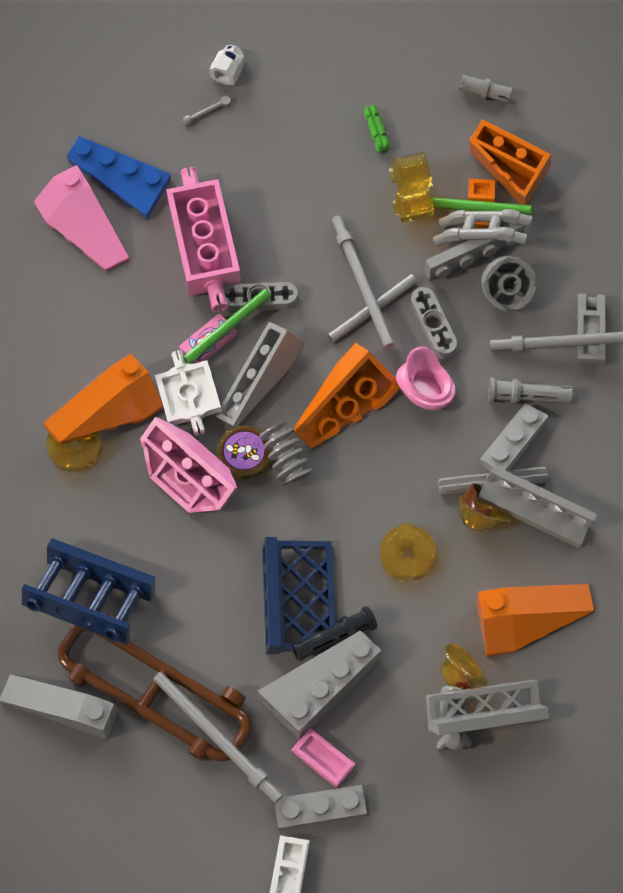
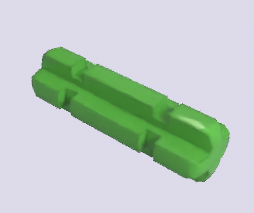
(376, 128)

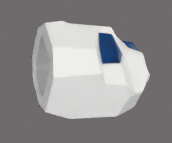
(227, 65)

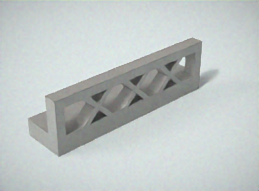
(536, 506)
(486, 718)

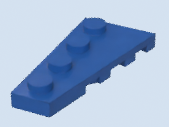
(126, 177)

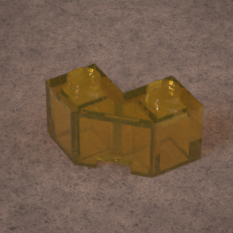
(413, 184)

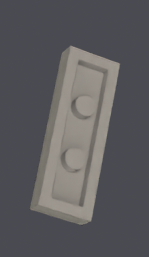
(514, 439)
(320, 807)

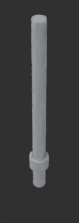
(346, 242)
(518, 343)
(257, 777)

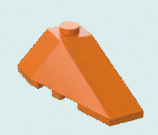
(348, 393)
(523, 614)

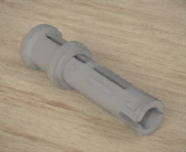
(518, 391)

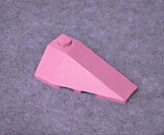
(75, 212)

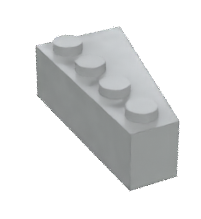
(318, 685)

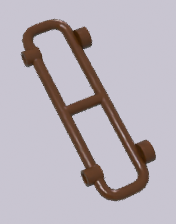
(228, 702)

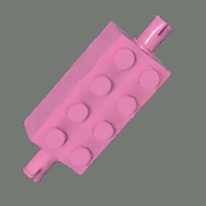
(203, 238)

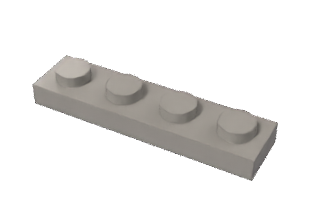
(465, 254)

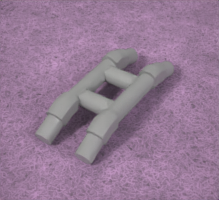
(493, 232)

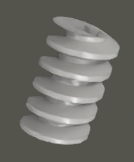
(284, 453)

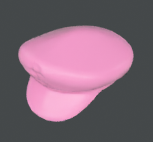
(425, 380)

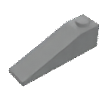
(263, 369)
(60, 705)

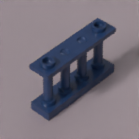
(96, 568)

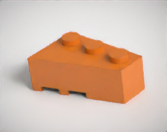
(510, 160)

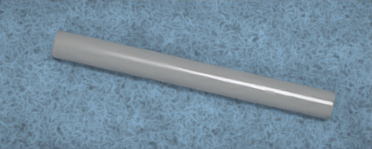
(364, 314)

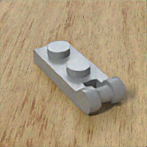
(589, 323)

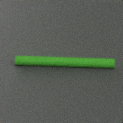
(470, 205)
(227, 326)

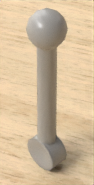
(225, 102)

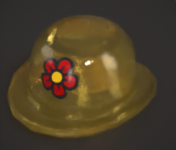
(460, 668)

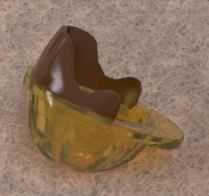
(477, 514)

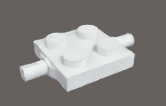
(188, 393)

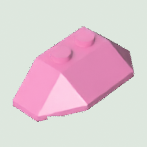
(186, 468)

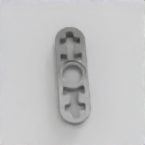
(278, 289)
(432, 334)

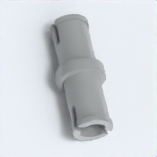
(485, 88)

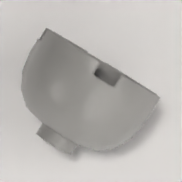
(508, 283)

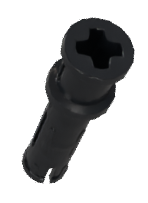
(342, 630)

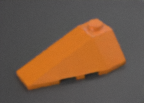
(114, 398)

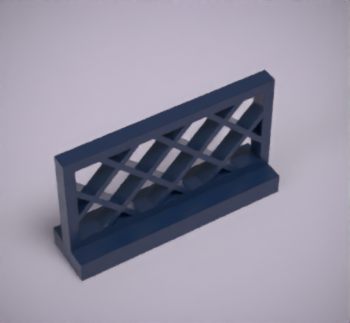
(274, 588)

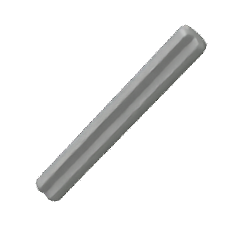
(462, 483)

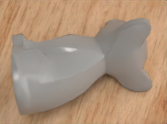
(458, 740)

